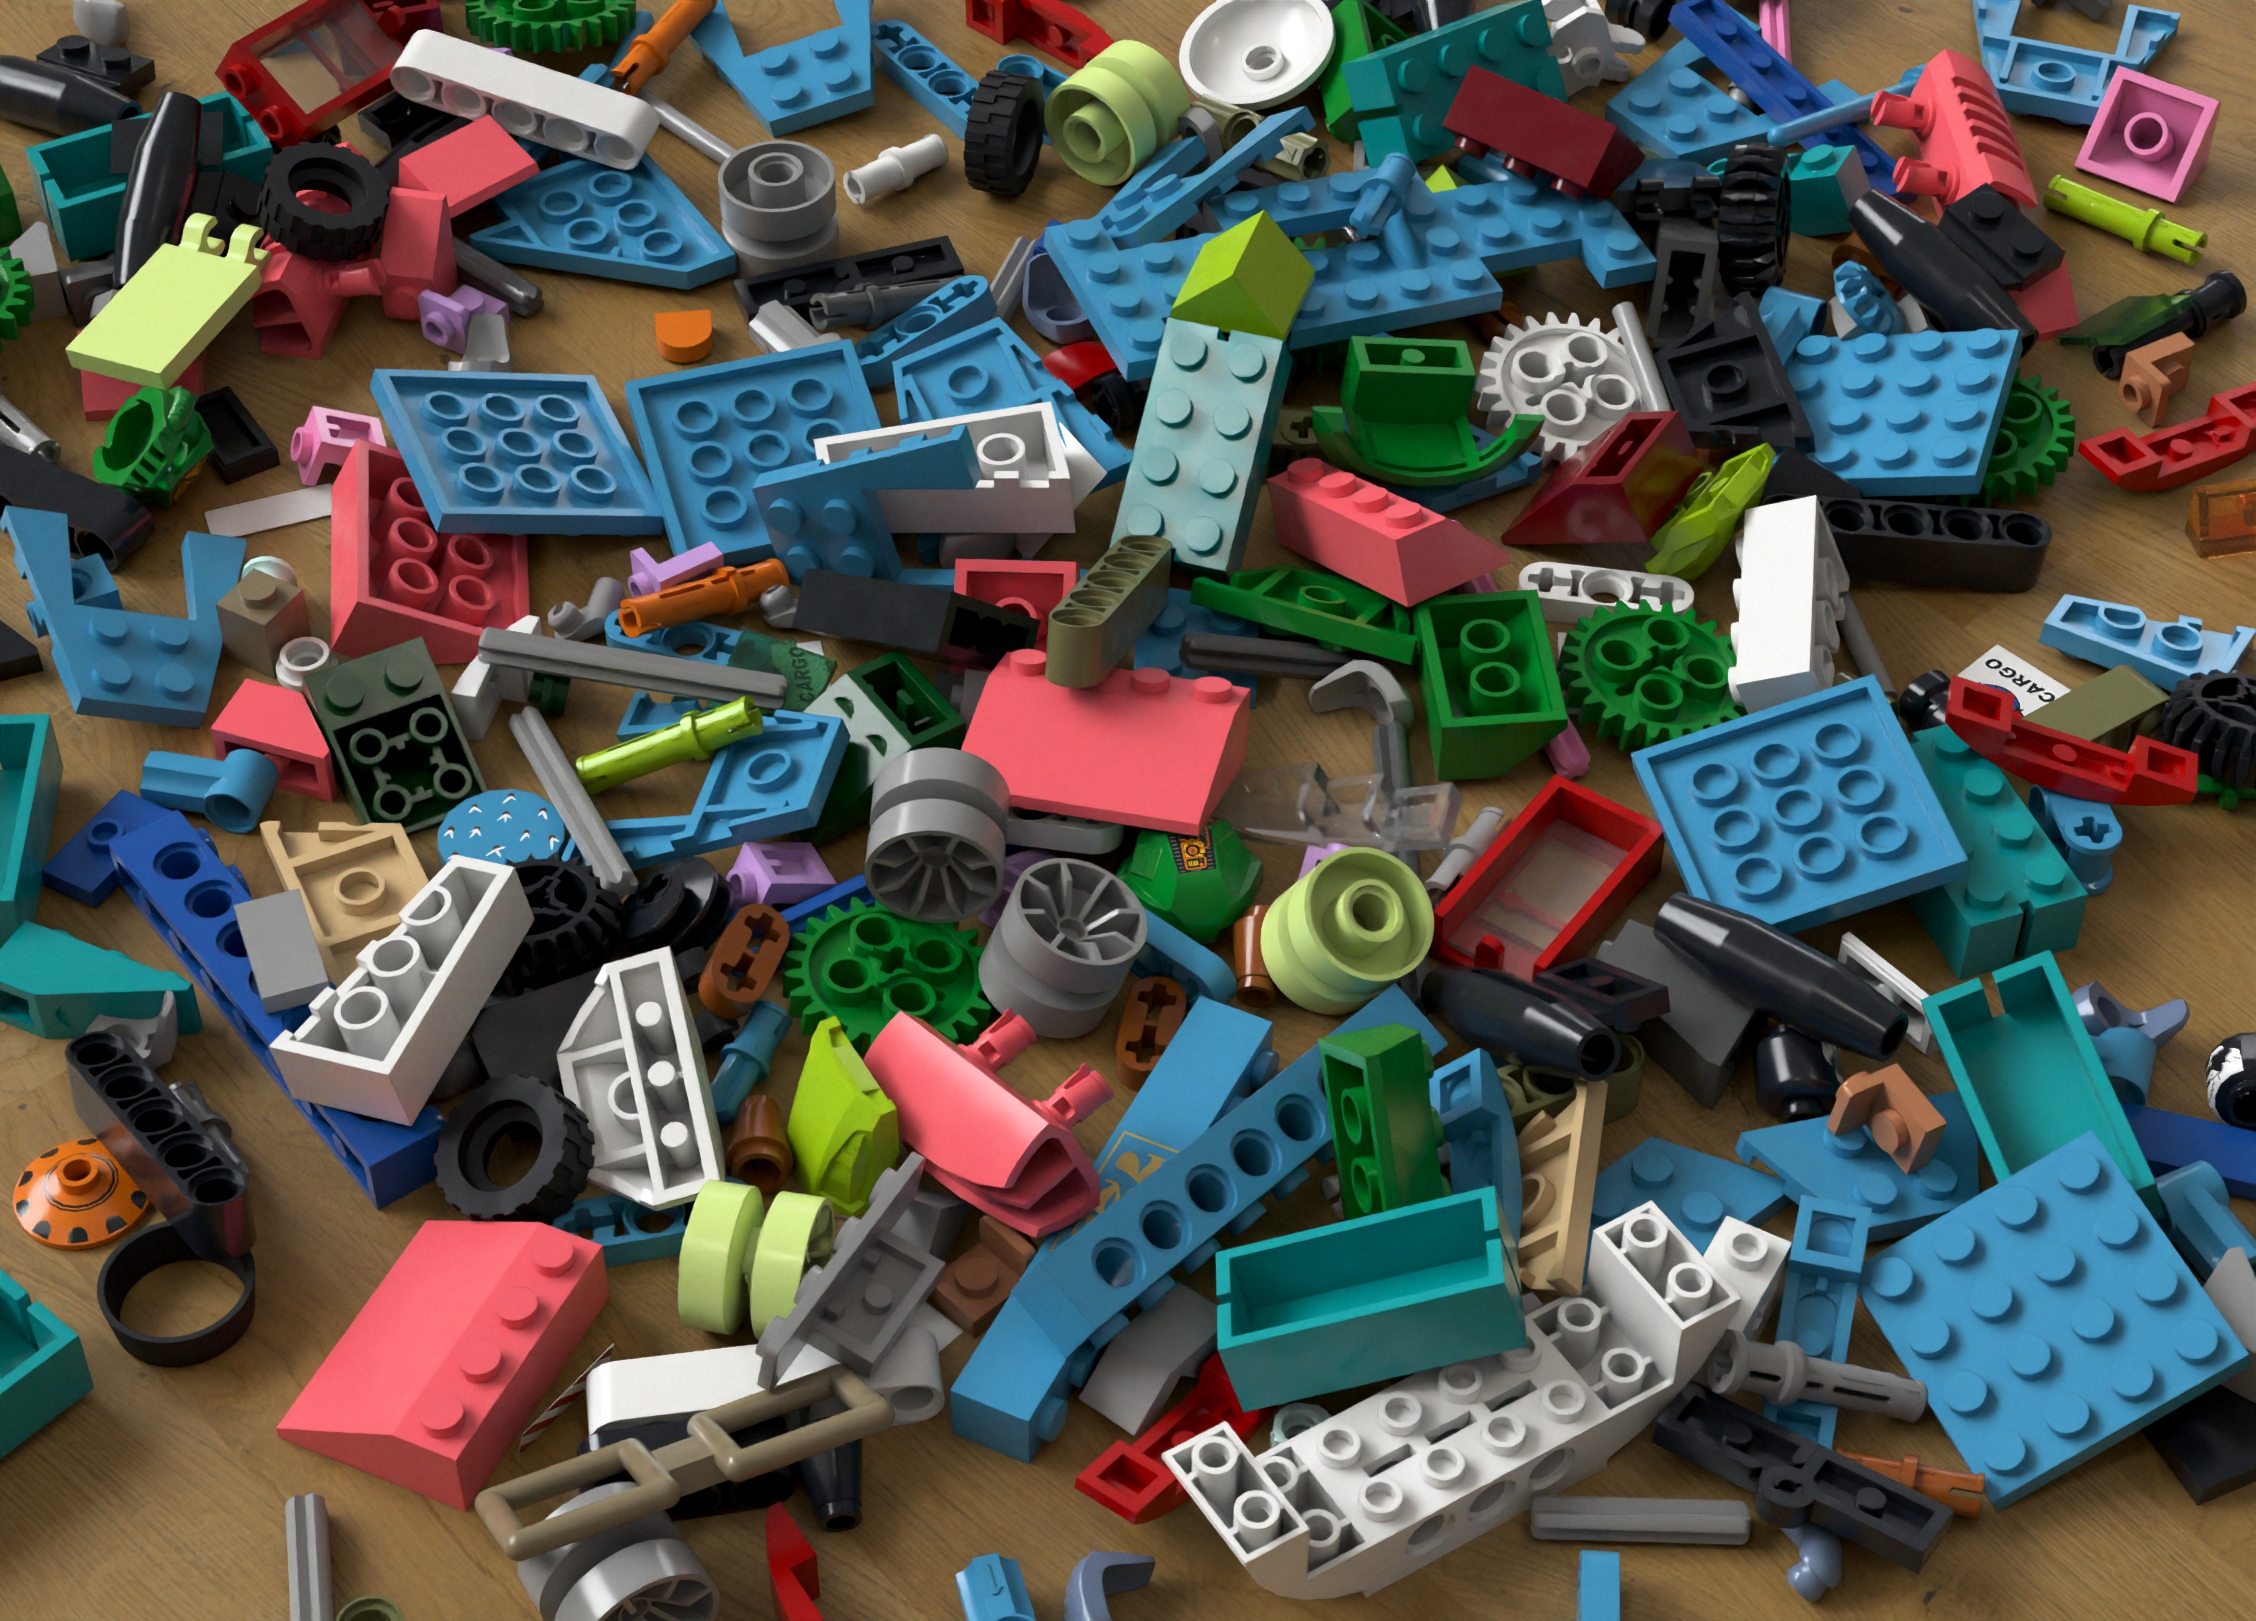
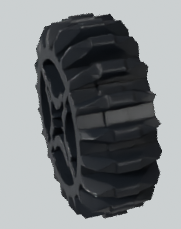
(1754, 218)
(2216, 721)
(572, 928)

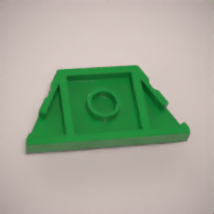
(1315, 605)

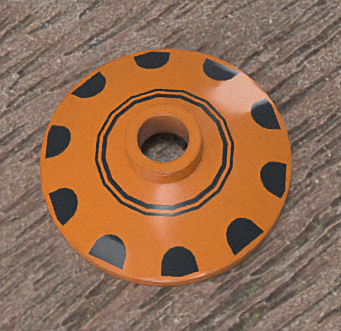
(78, 1197)

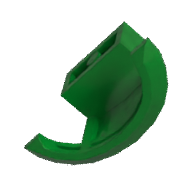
(1410, 417)

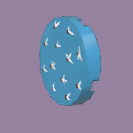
(501, 827)

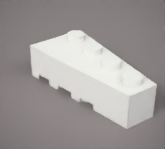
(1021, 483)
(1786, 604)
(412, 999)

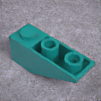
(1823, 188)
(62, 984)

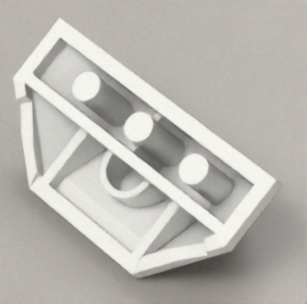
(643, 1084)

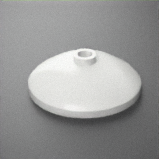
(1257, 50)

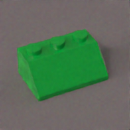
(1358, 33)
(1486, 681)
(1382, 1119)

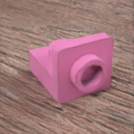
(329, 439)

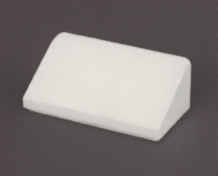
(1893, 986)

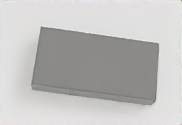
(281, 950)

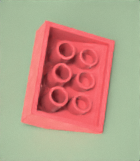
(405, 579)
(1114, 752)
(452, 1354)

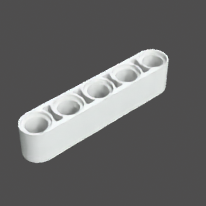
(525, 99)
(689, 1383)

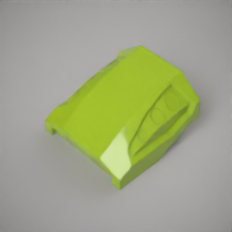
(1710, 515)
(840, 1124)

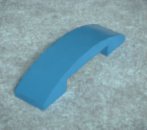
(1479, 1131)
(1820, 1300)

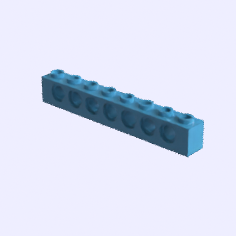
(1264, 1136)

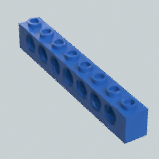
(189, 902)

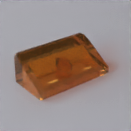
(2223, 519)

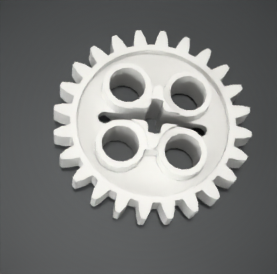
(1560, 372)

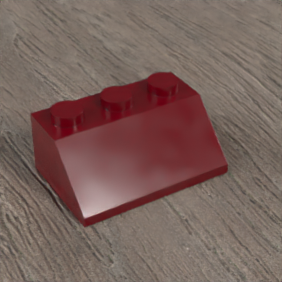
(1540, 137)

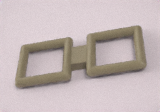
(684, 1466)

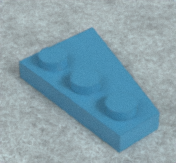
(2159, 650)

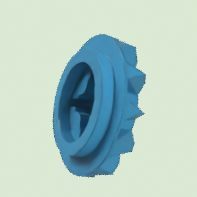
(1867, 300)

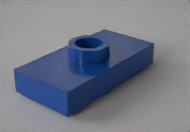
(85, 863)

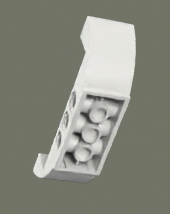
(1472, 1438)

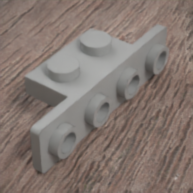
(863, 1293)

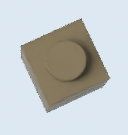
(261, 619)

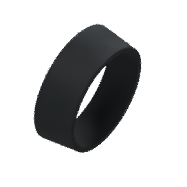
(147, 1251)

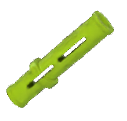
(2144, 228)
(692, 737)

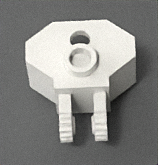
(1588, 43)

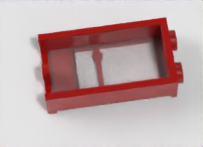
(313, 67)
(1548, 883)

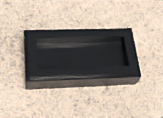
(239, 441)

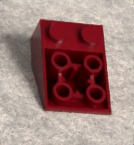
(1613, 486)

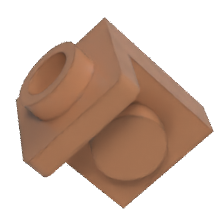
(2154, 375)
(1894, 1113)
(982, 1278)

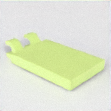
(172, 306)

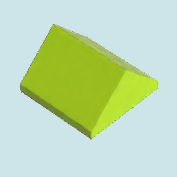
(1247, 281)

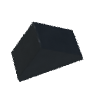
(1801, 474)

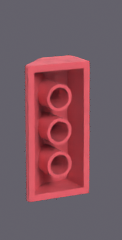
(1375, 534)

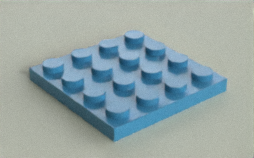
(1906, 406)
(726, 423)
(516, 453)
(1802, 810)
(2048, 1320)

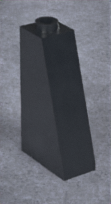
(911, 618)

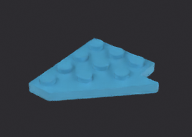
(606, 226)

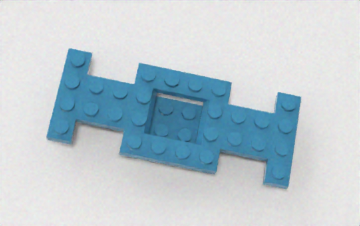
(1420, 270)

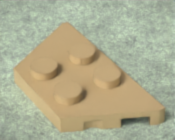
(349, 883)
(1558, 1192)

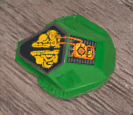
(154, 446)
(1194, 880)

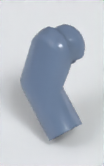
(1820, 1561)

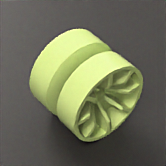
(1116, 112)
(1347, 931)
(748, 1260)

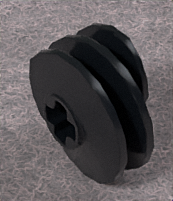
(678, 907)

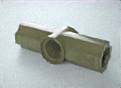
(1302, 156)

